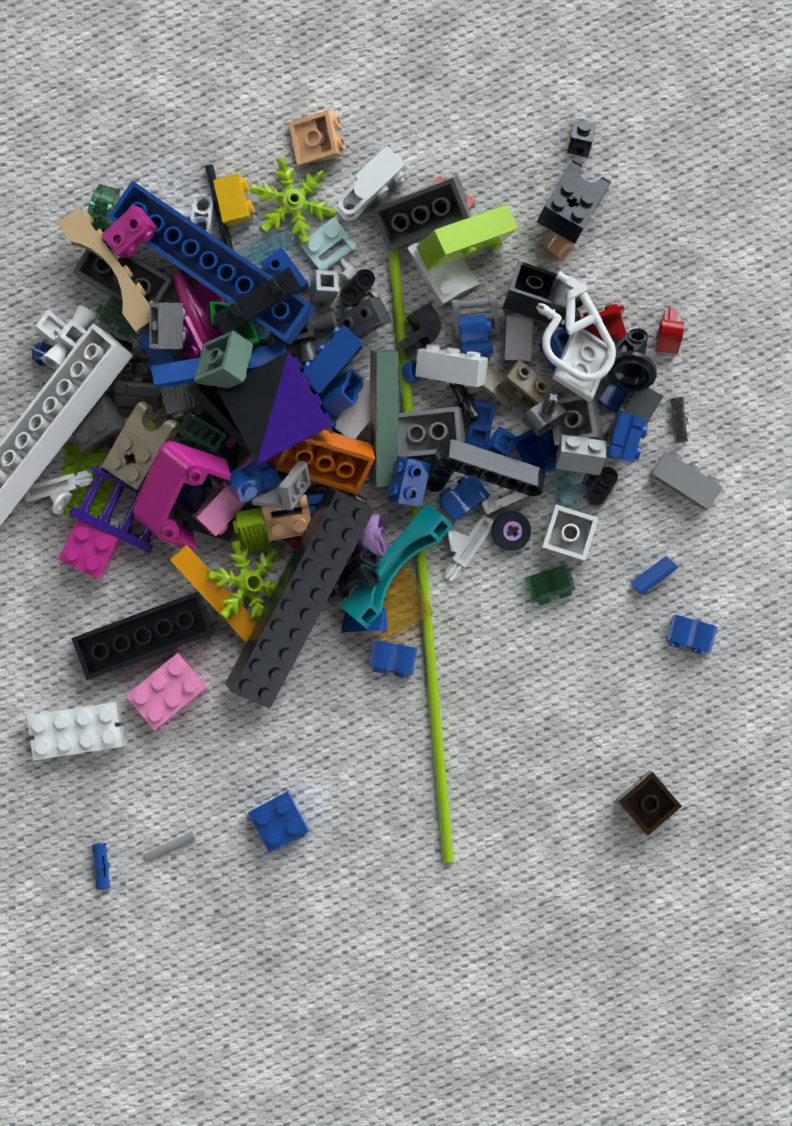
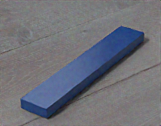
(184, 371)

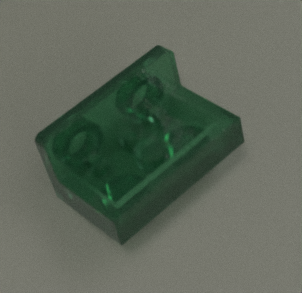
(112, 314)

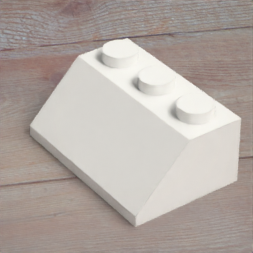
(446, 281)

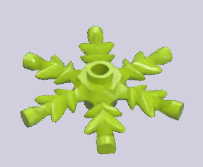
(290, 207)
(241, 581)

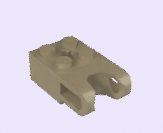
(140, 441)

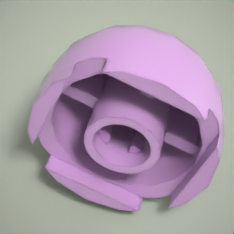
(374, 536)

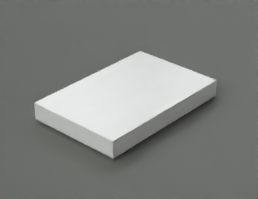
(586, 355)

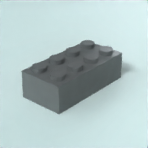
(101, 276)

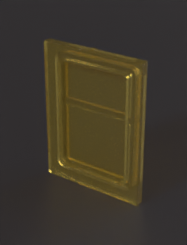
(404, 602)

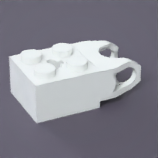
(372, 184)

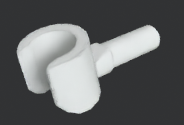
(349, 271)

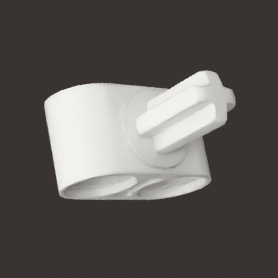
(200, 217)

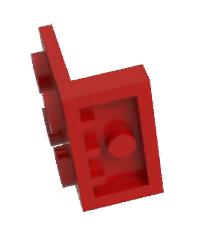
(612, 321)

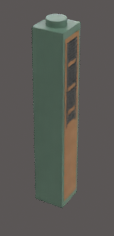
(383, 415)

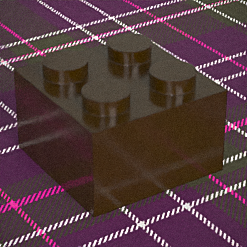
(648, 802)

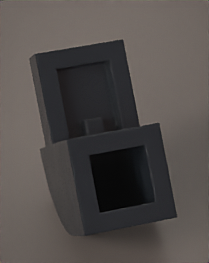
(425, 325)

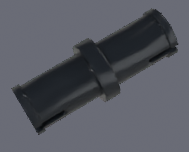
(465, 401)

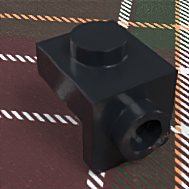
(581, 138)

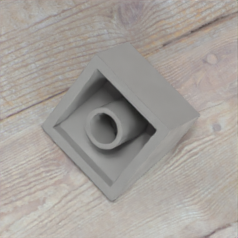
(582, 419)

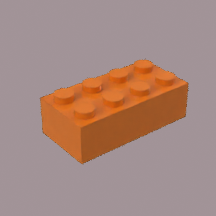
(330, 460)

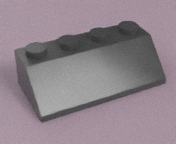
(421, 212)

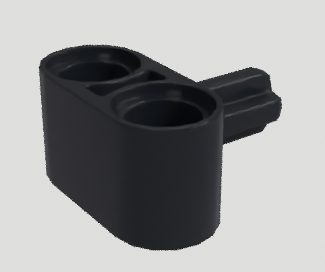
(359, 290)
(596, 484)

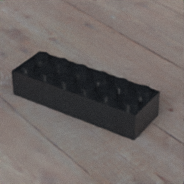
(143, 635)

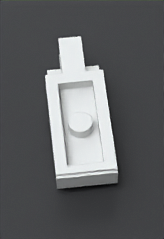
(492, 504)

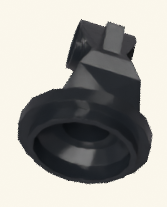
(632, 367)

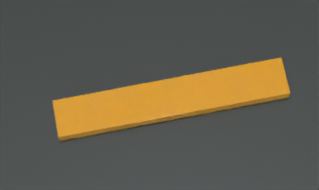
(196, 572)

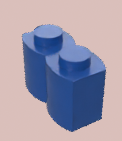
(474, 335)
(343, 392)
(250, 481)
(463, 498)
(692, 634)
(392, 657)

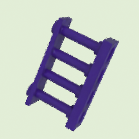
(102, 521)

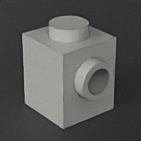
(324, 286)

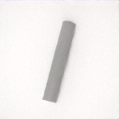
(176, 843)

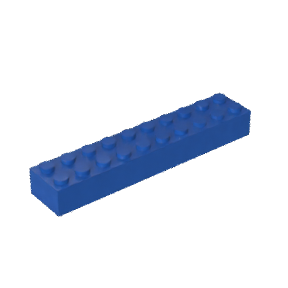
(212, 261)

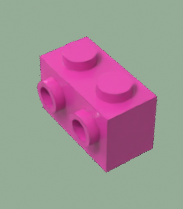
(129, 232)

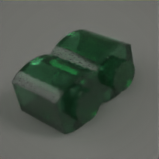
(550, 584)

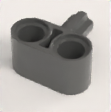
(545, 415)

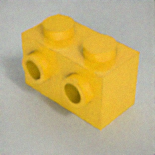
(234, 200)

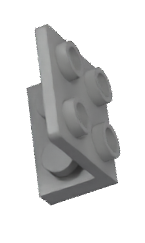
(288, 491)

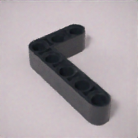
(483, 465)

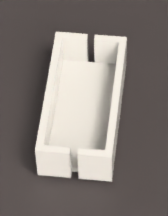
(76, 730)

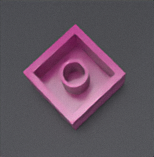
(89, 549)

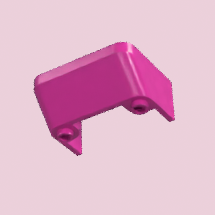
(169, 471)

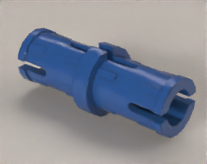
(101, 866)

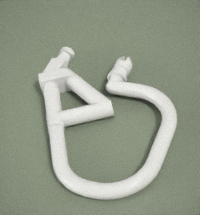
(577, 290)

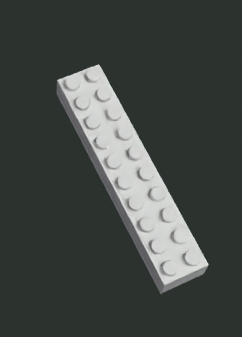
(57, 413)

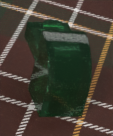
(101, 205)

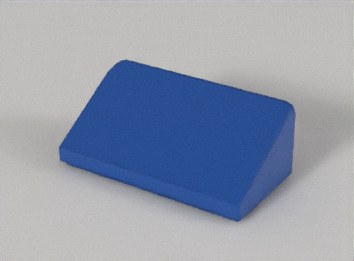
(613, 397)
(654, 575)
(351, 625)

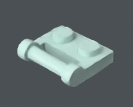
(325, 239)

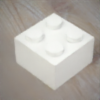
(569, 533)

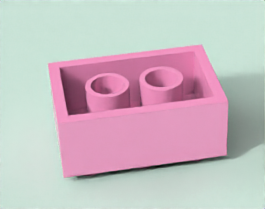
(167, 691)

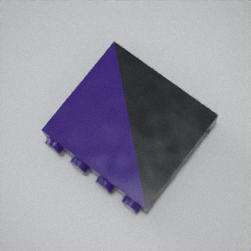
(275, 408)

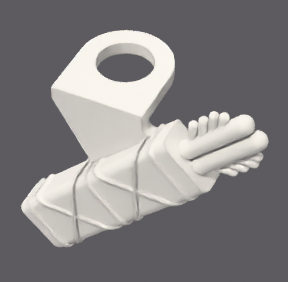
(58, 489)
(466, 546)

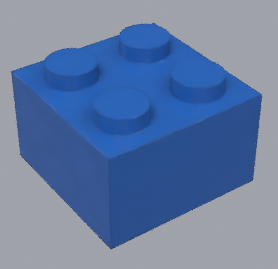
(279, 821)

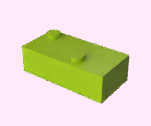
(467, 237)

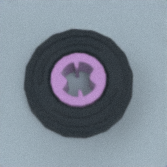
(511, 519)

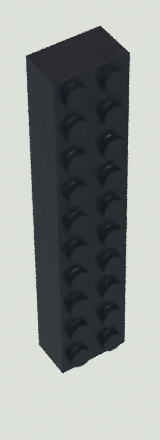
(299, 597)

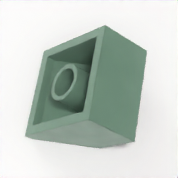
(224, 361)

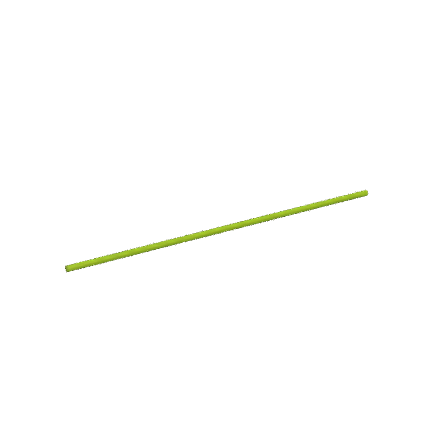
(422, 577)

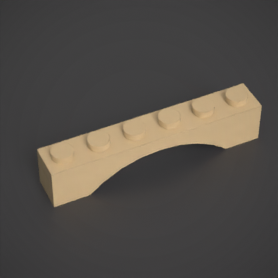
(82, 234)

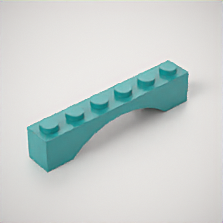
(423, 531)

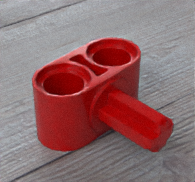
(670, 333)

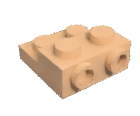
(317, 138)

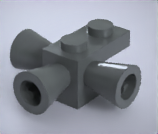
(306, 349)

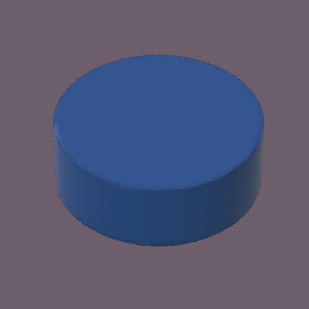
(409, 372)

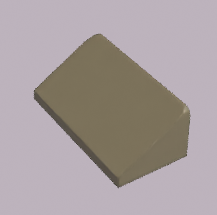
(492, 379)

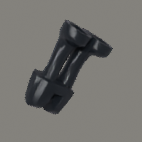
(356, 571)

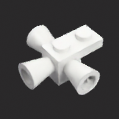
(63, 334)

